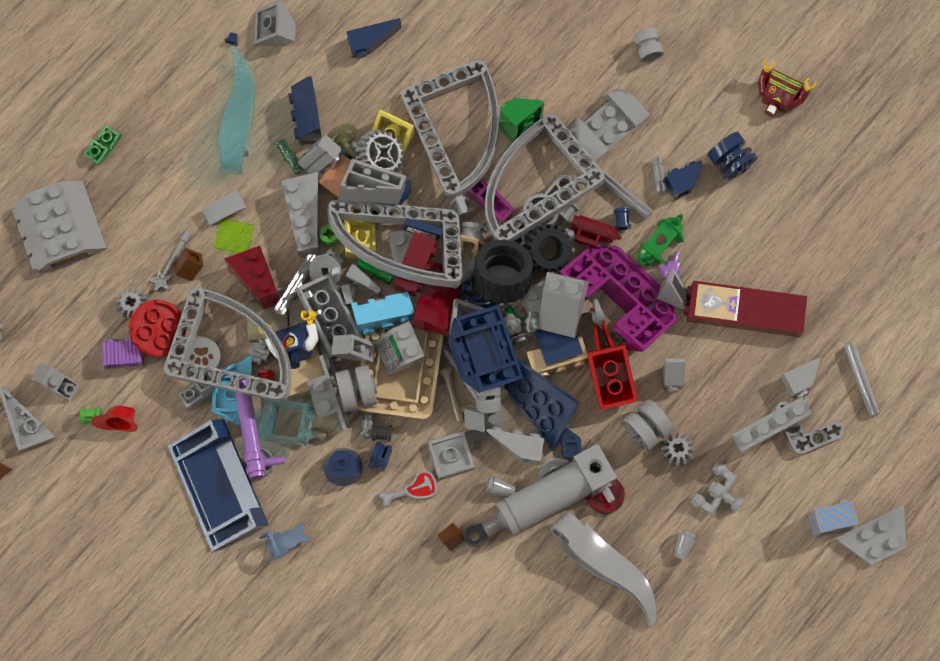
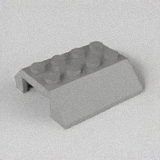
(57, 224)

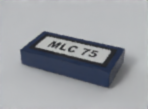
(422, 228)

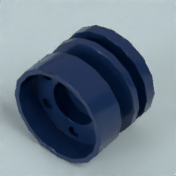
(733, 158)

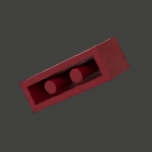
(417, 256)

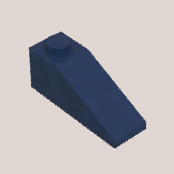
(368, 38)

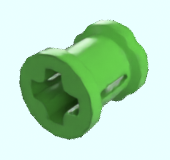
(87, 414)

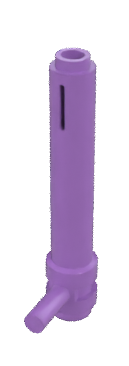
(253, 455)

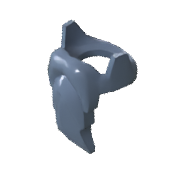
(281, 543)

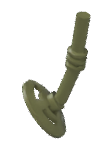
(341, 139)

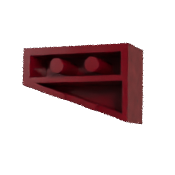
(254, 275)

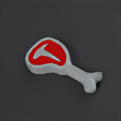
(423, 487)

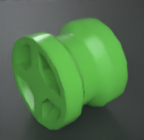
(329, 240)

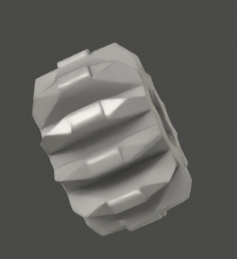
(124, 302)
(680, 456)

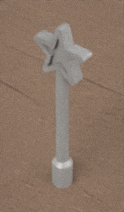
(162, 278)

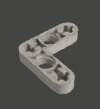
(800, 436)

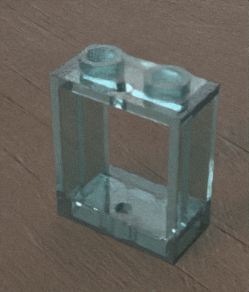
(269, 419)

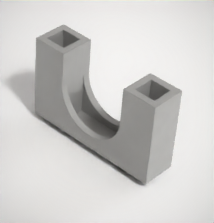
(753, 435)

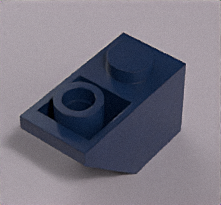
(683, 180)

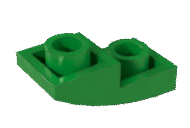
(103, 145)

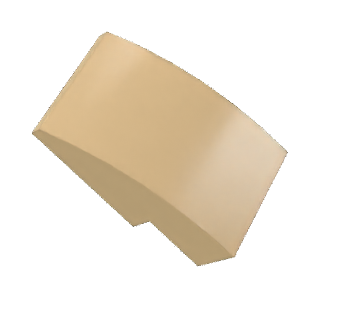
(308, 369)

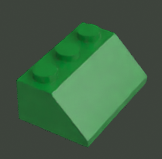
(519, 116)

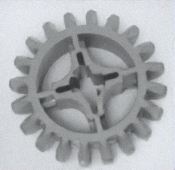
(370, 150)

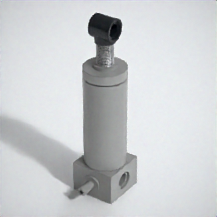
(549, 495)

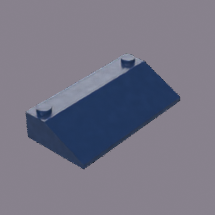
(217, 484)

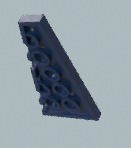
(543, 404)

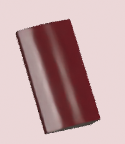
(435, 305)

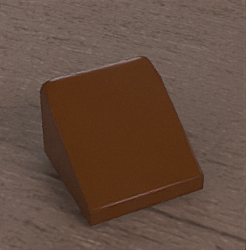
(451, 536)

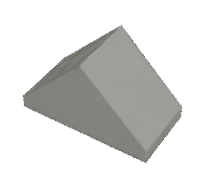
(673, 291)

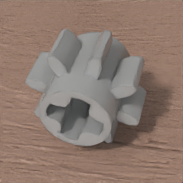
(259, 352)

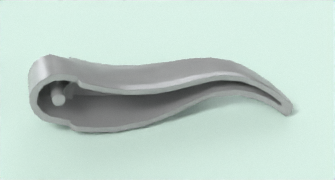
(602, 560)

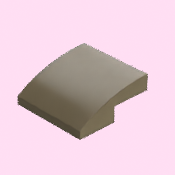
(268, 314)

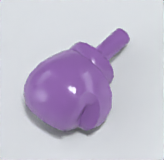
(664, 269)

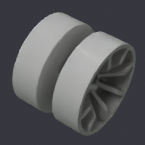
(351, 389)
(650, 422)

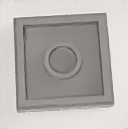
(451, 455)

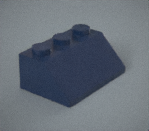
(305, 111)

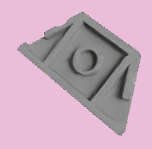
(878, 537)

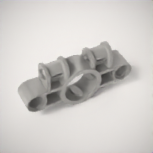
(563, 215)

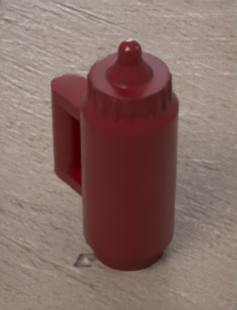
(593, 229)

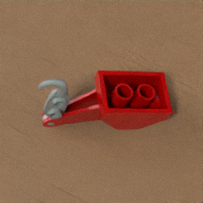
(610, 368)

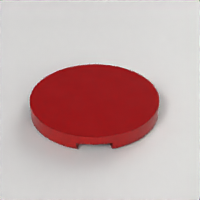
(154, 327)

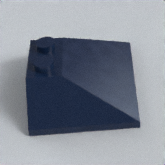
(483, 350)

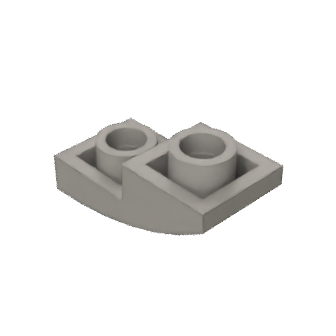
(223, 208)
(196, 393)

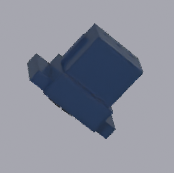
(232, 39)

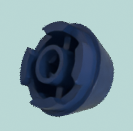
(342, 466)

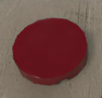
(600, 503)

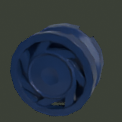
(380, 456)

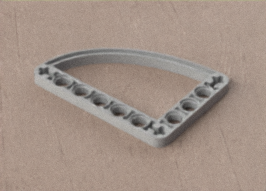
(454, 83)
(586, 176)
(427, 277)
(218, 374)

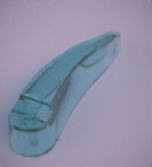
(237, 117)

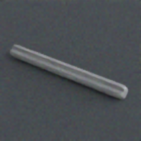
(619, 190)

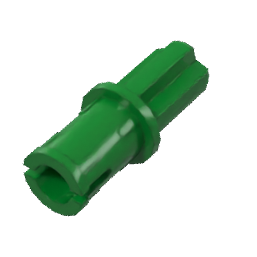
(380, 274)

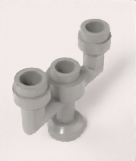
(718, 491)

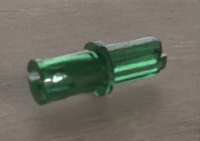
(289, 156)

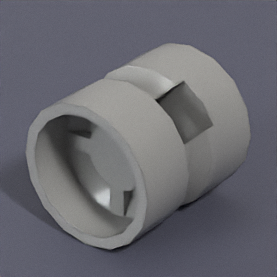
(648, 43)
(489, 400)

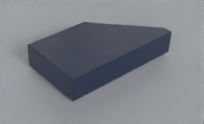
(570, 445)

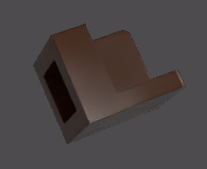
(188, 264)

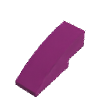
(501, 206)

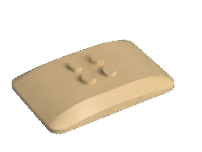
(409, 391)

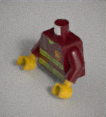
(781, 91)

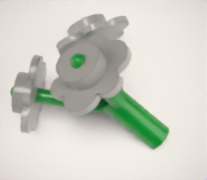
(513, 325)

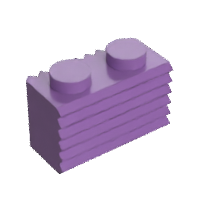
(121, 354)

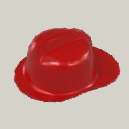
(116, 419)

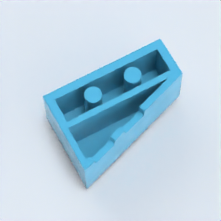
(383, 313)

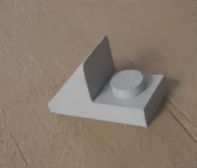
(479, 421)

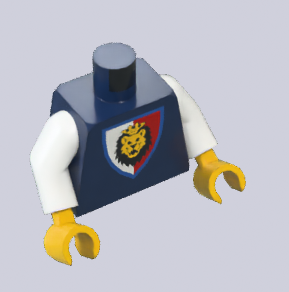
(297, 339)

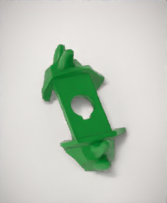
(670, 228)

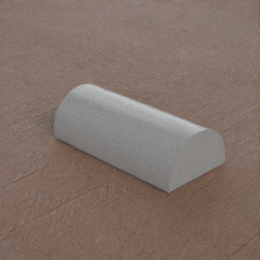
(330, 309)

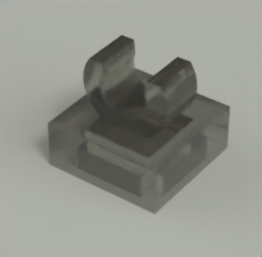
(476, 437)

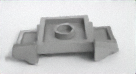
(609, 123)

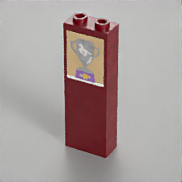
(746, 308)

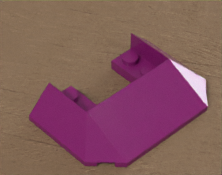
(629, 288)

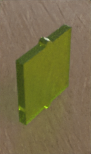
(234, 236)

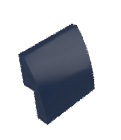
(557, 347)

